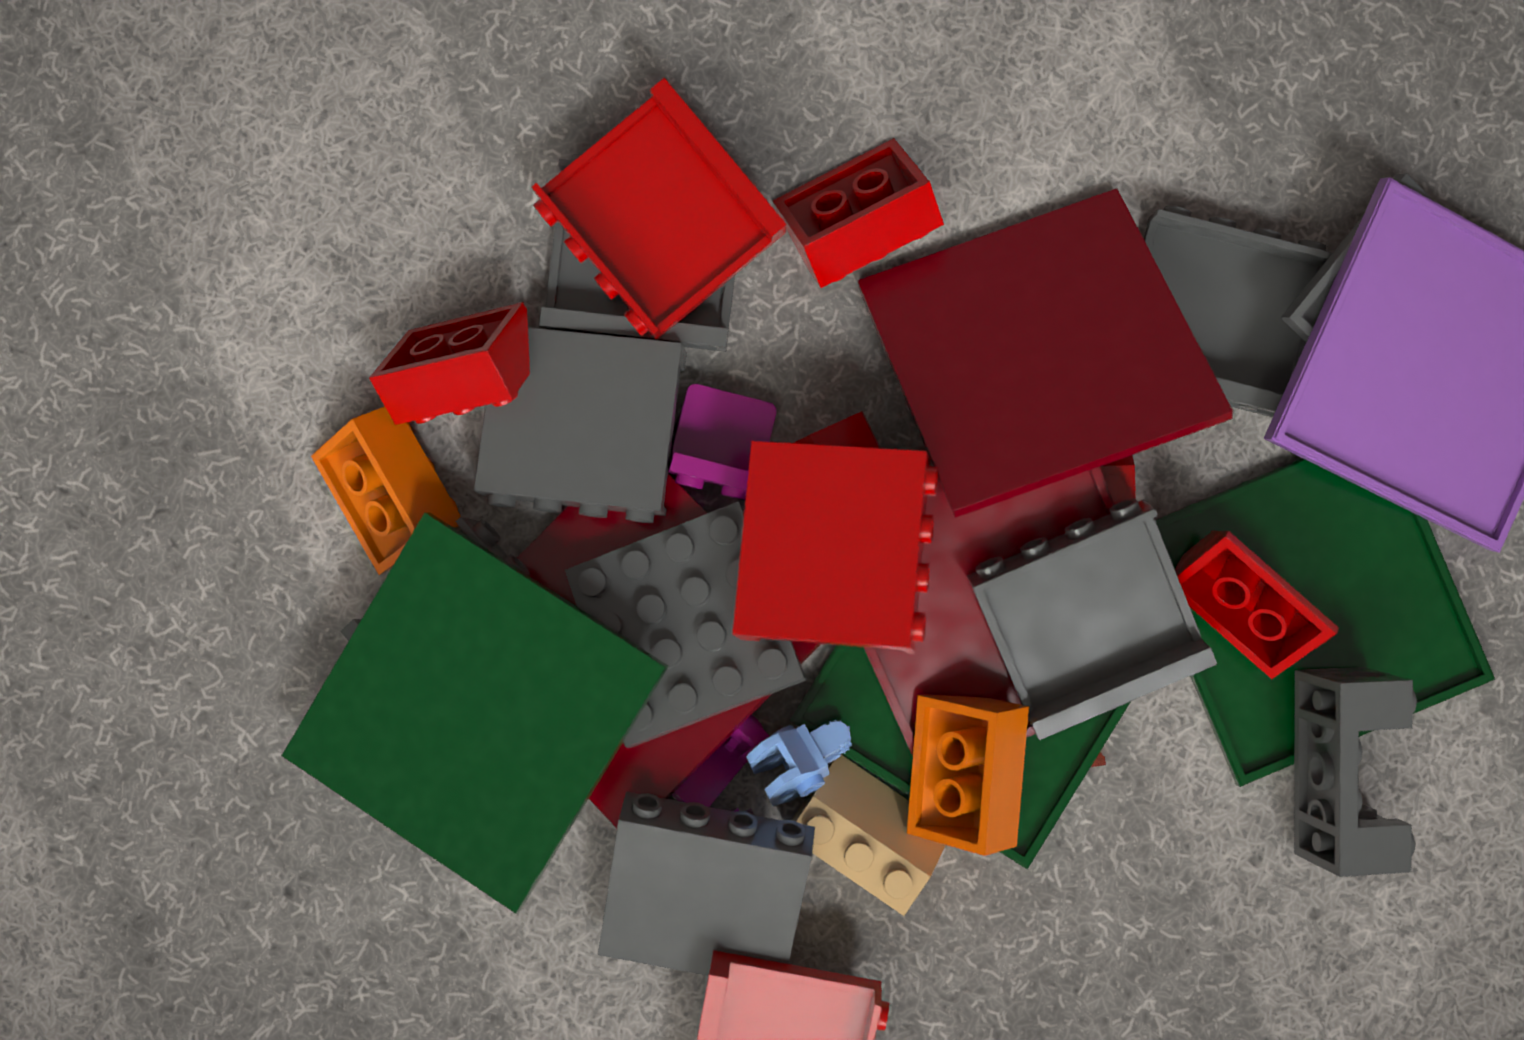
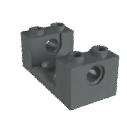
(1329, 814)

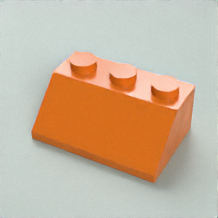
(382, 484)
(967, 772)

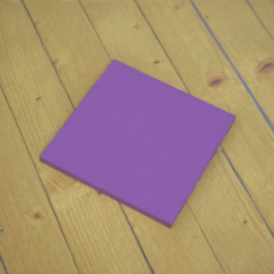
(1418, 369)

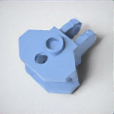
(803, 756)

